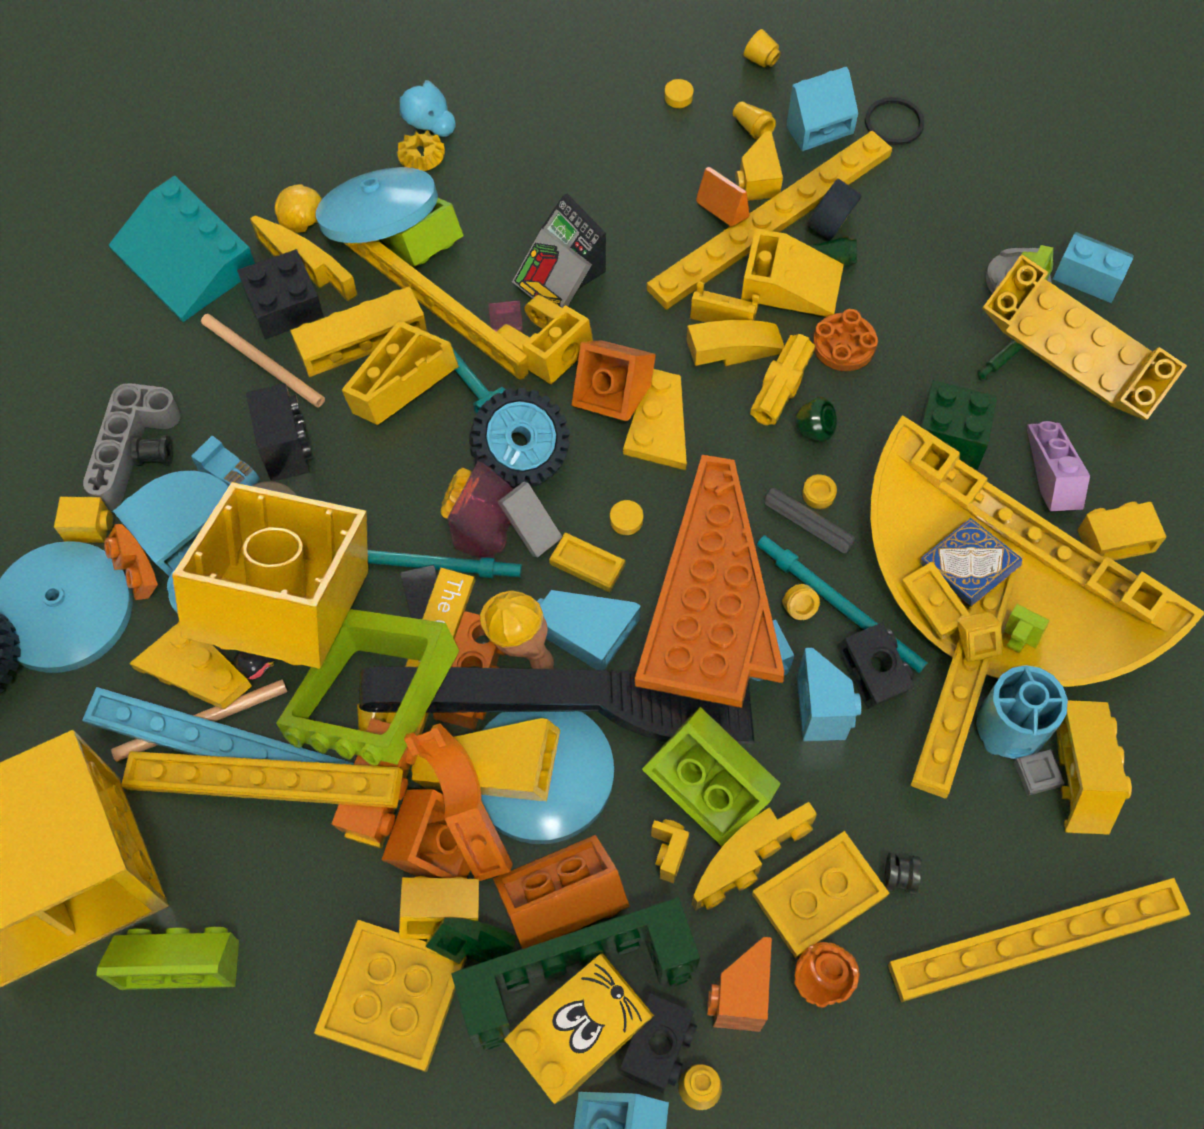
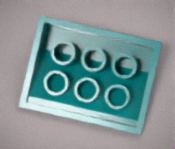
(181, 249)

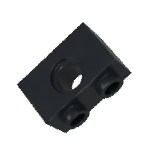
(873, 685)
(641, 1062)

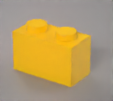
(1122, 531)
(430, 900)

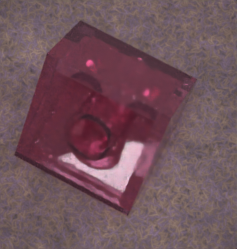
(477, 519)

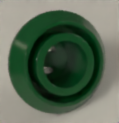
(817, 419)

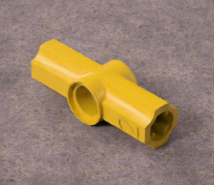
(782, 379)

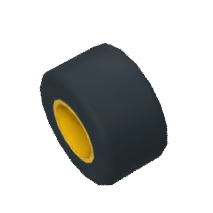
(833, 209)

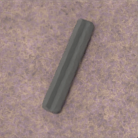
(809, 520)

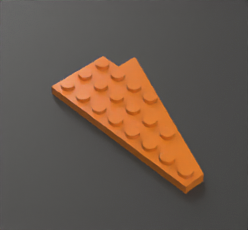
(713, 604)

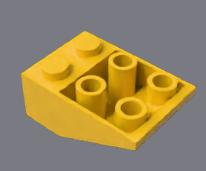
(791, 275)

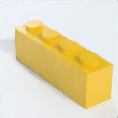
(354, 331)

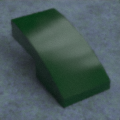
(463, 937)

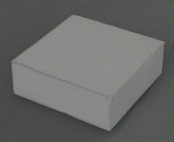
(1038, 772)

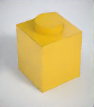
(83, 519)

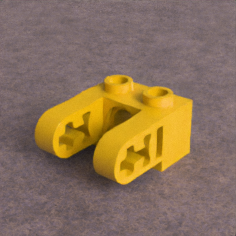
(556, 345)

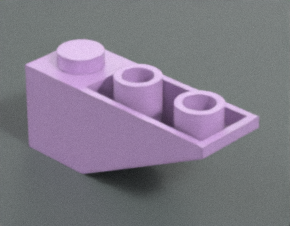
(1058, 467)

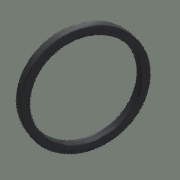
(904, 102)

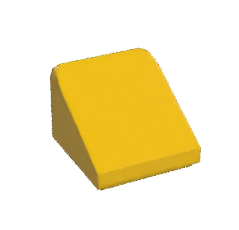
(980, 636)

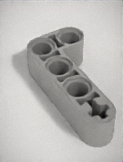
(111, 479)

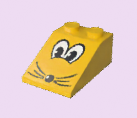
(578, 1028)

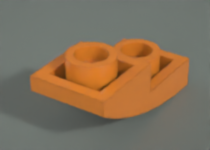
(129, 555)

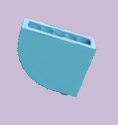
(171, 513)

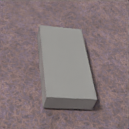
(530, 519)

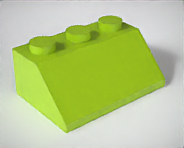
(711, 777)
(171, 959)

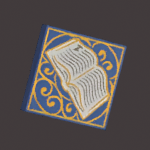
(972, 561)

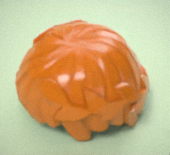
(826, 974)

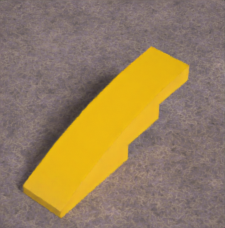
(318, 264)

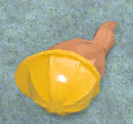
(517, 627)

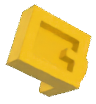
(670, 855)

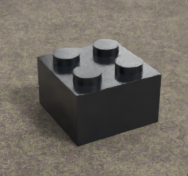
(280, 293)
(279, 432)

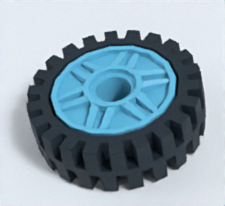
(527, 415)

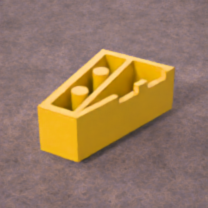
(398, 372)
(1093, 767)

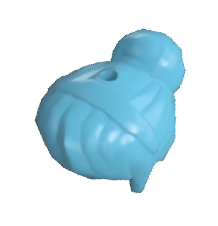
(427, 109)

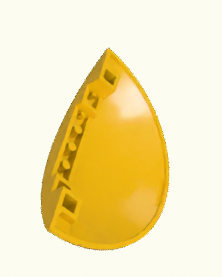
(1097, 610)

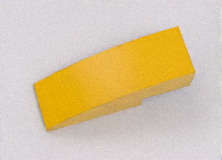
(733, 341)

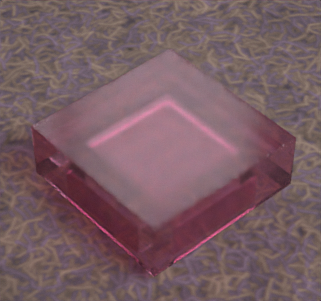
(505, 313)

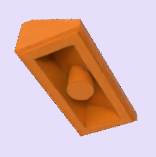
(723, 198)

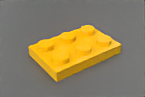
(820, 894)

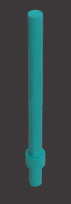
(789, 561)
(485, 567)

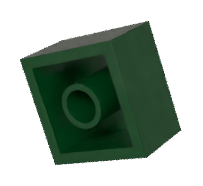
(960, 419)

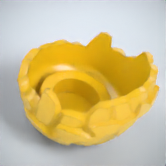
(297, 207)

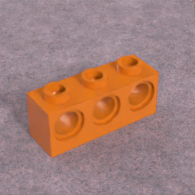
(471, 655)

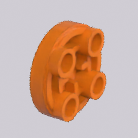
(845, 341)

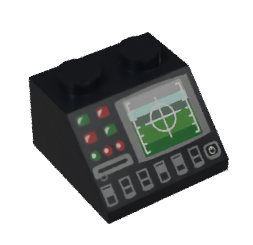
(580, 233)

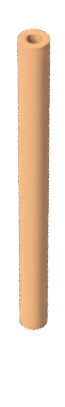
(263, 360)
(213, 714)

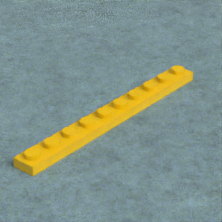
(773, 215)

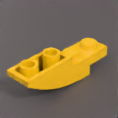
(738, 858)

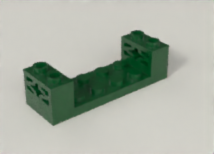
(660, 926)

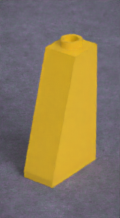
(507, 760)

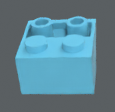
(822, 109)

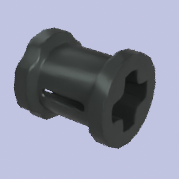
(152, 450)

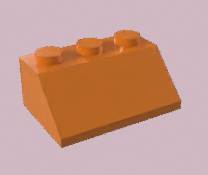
(561, 892)

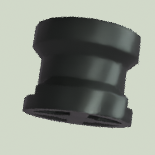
(902, 873)

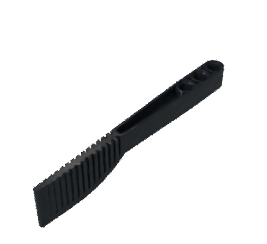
(555, 690)

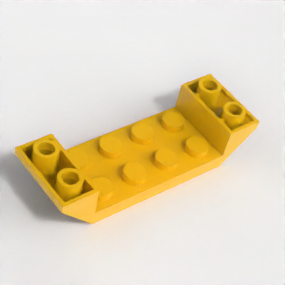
(1081, 341)

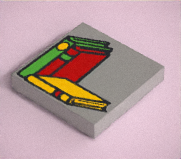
(551, 270)

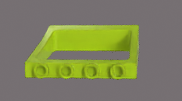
(383, 635)

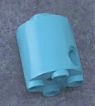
(1021, 712)

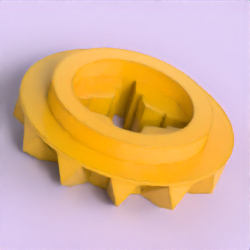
(410, 156)
(454, 490)

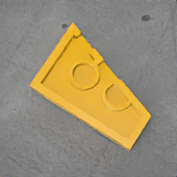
(659, 423)
(192, 667)

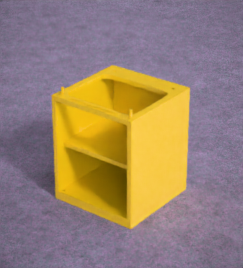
(67, 856)

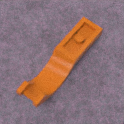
(462, 802)

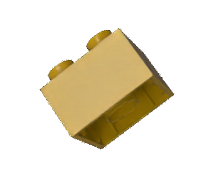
(272, 575)

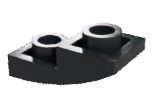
(418, 588)

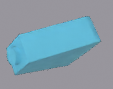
(589, 625)

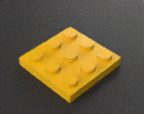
(389, 997)

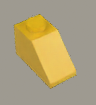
(760, 170)

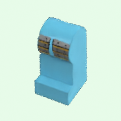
(223, 464)

